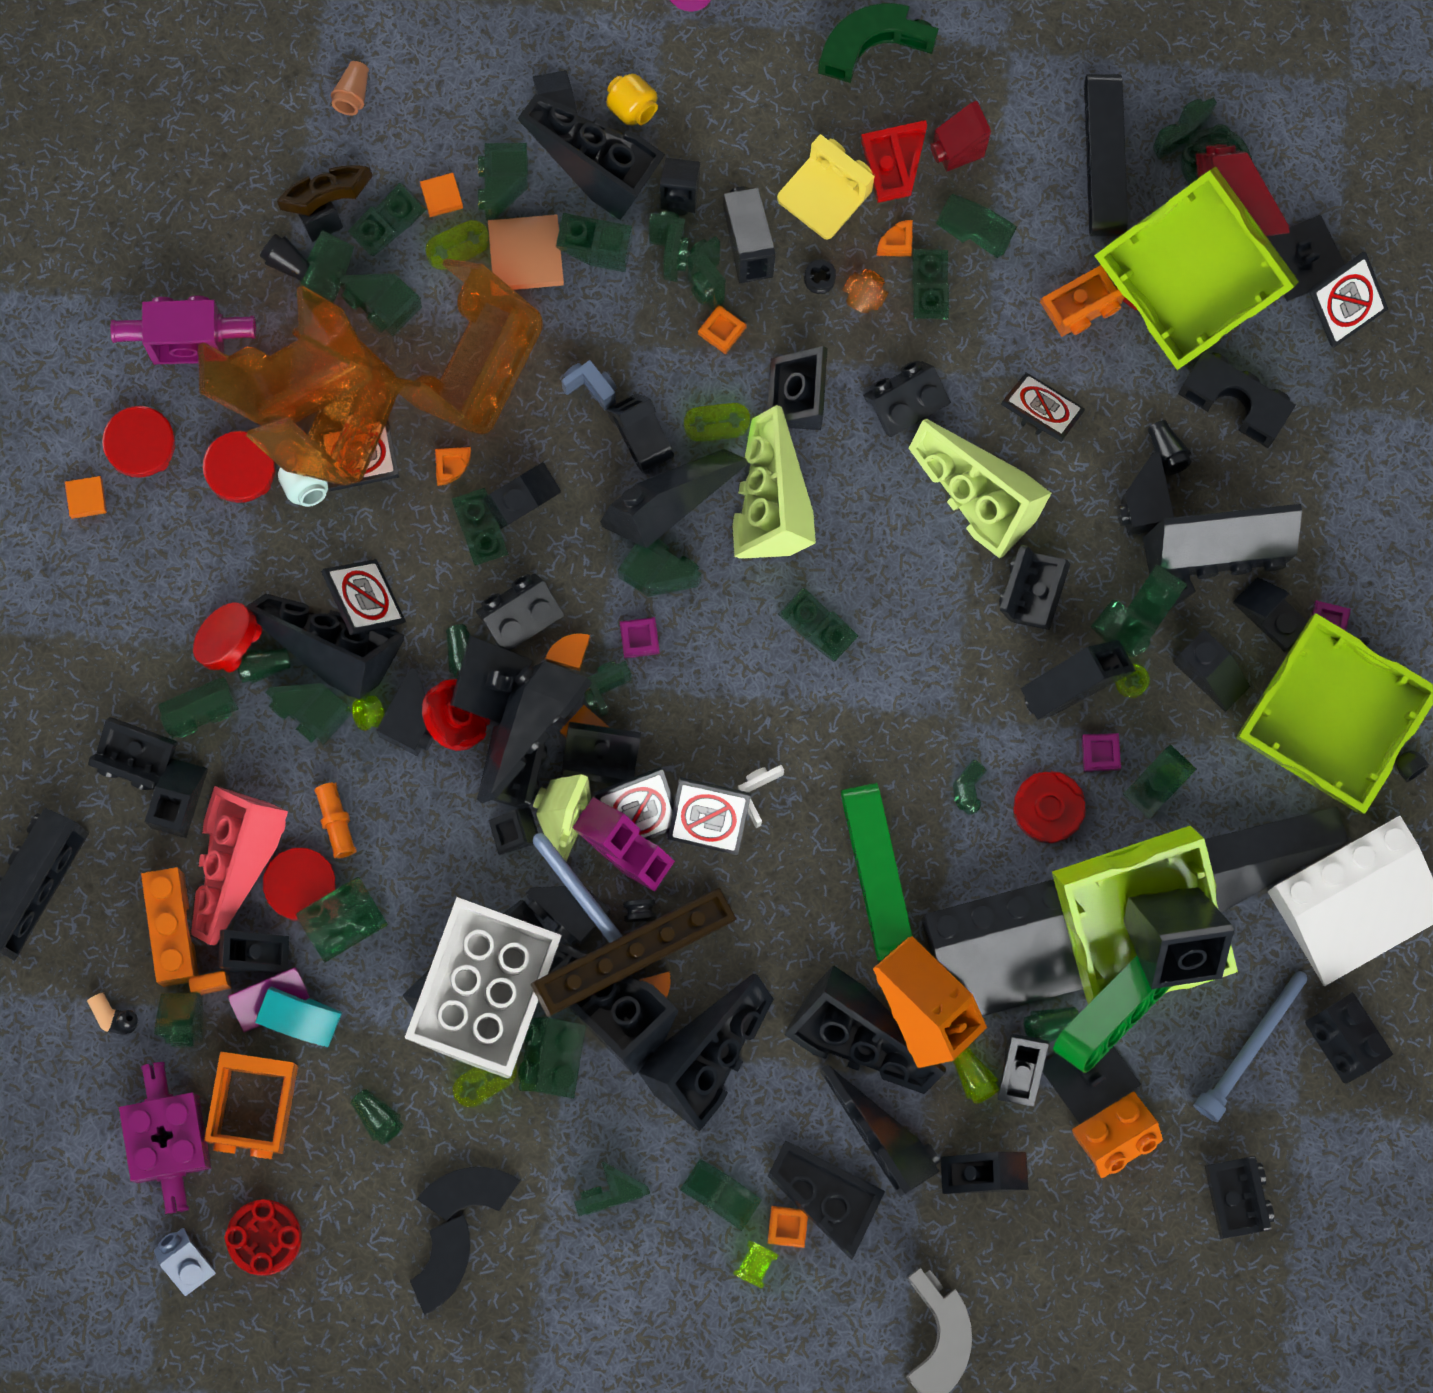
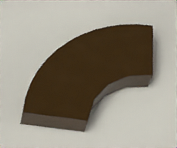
(339, 183)

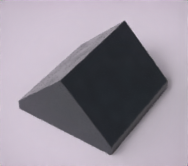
(799, 387)

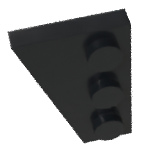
(827, 1195)

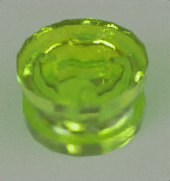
(1133, 692)
(367, 712)

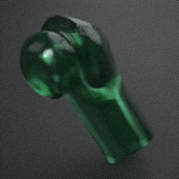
(965, 790)

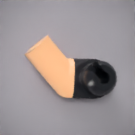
(110, 1019)

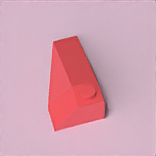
(240, 845)

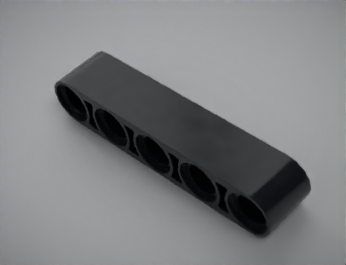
(1105, 154)

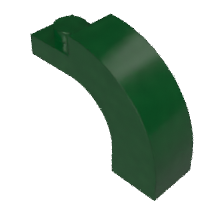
(869, 28)

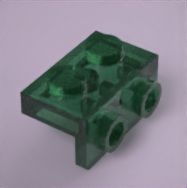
(669, 231)
(703, 275)
(197, 707)
(341, 919)
(551, 1057)

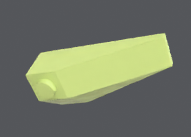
(988, 491)
(776, 504)
(560, 809)

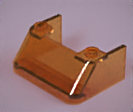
(487, 357)
(296, 379)
(340, 436)

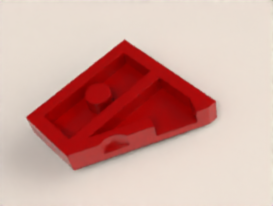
(894, 158)

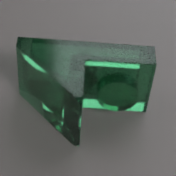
(1156, 597)
(1159, 781)
(622, 1190)

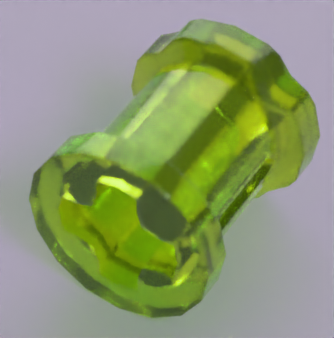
(755, 1264)

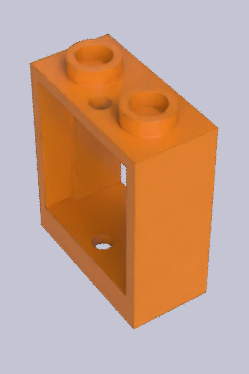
(254, 1065)

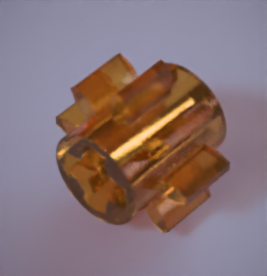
(865, 291)

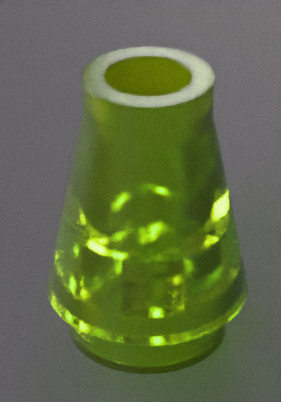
(975, 1077)

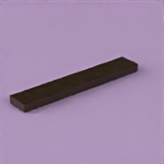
(633, 952)

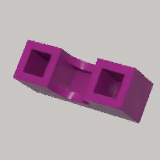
(622, 845)

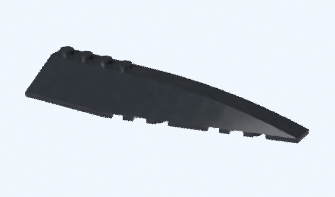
(1017, 942)

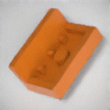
(1082, 301)
(1118, 1134)

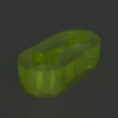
(453, 237)
(718, 430)
(486, 1091)

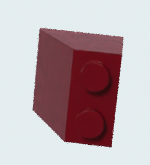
(1246, 183)

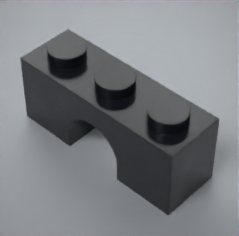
(1264, 407)

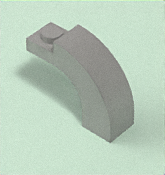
(954, 1337)

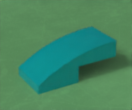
(298, 1018)

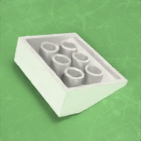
(1358, 900)
(480, 987)

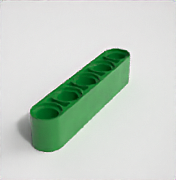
(876, 868)
(1107, 1017)

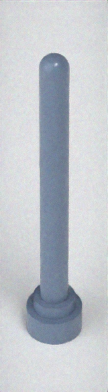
(576, 887)
(1213, 1101)

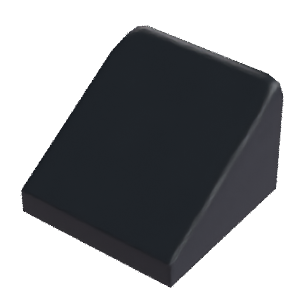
(321, 219)
(513, 830)

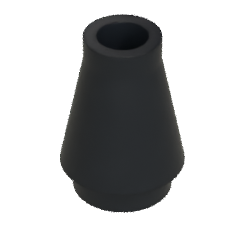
(285, 257)
(1172, 450)

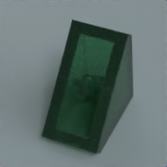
(721, 1194)

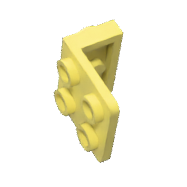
(827, 188)

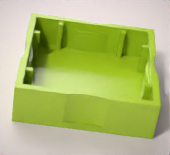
(1197, 268)
(1337, 714)
(1097, 895)

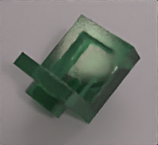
(1117, 624)
(608, 677)

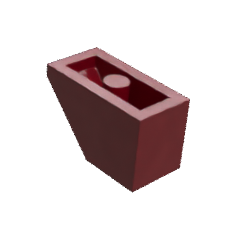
(961, 138)

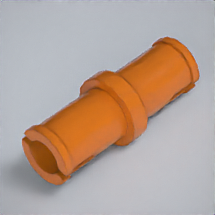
(335, 820)

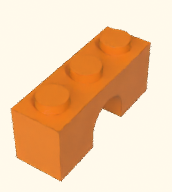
(168, 926)

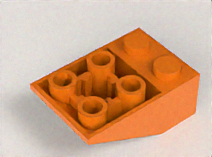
(928, 1004)

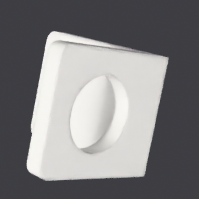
(757, 779)

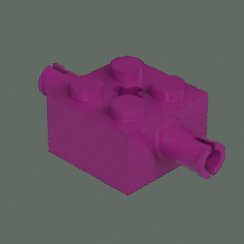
(176, 328)
(143, 1125)

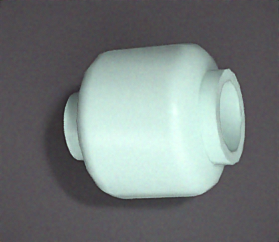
(302, 489)

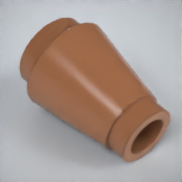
(351, 89)

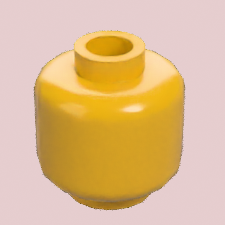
(632, 99)

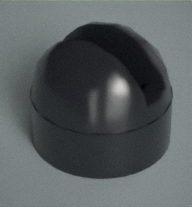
(1411, 765)

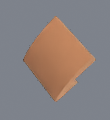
(526, 251)

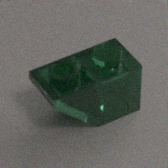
(505, 176)
(595, 241)
(383, 298)
(657, 571)
(312, 707)
(180, 1019)

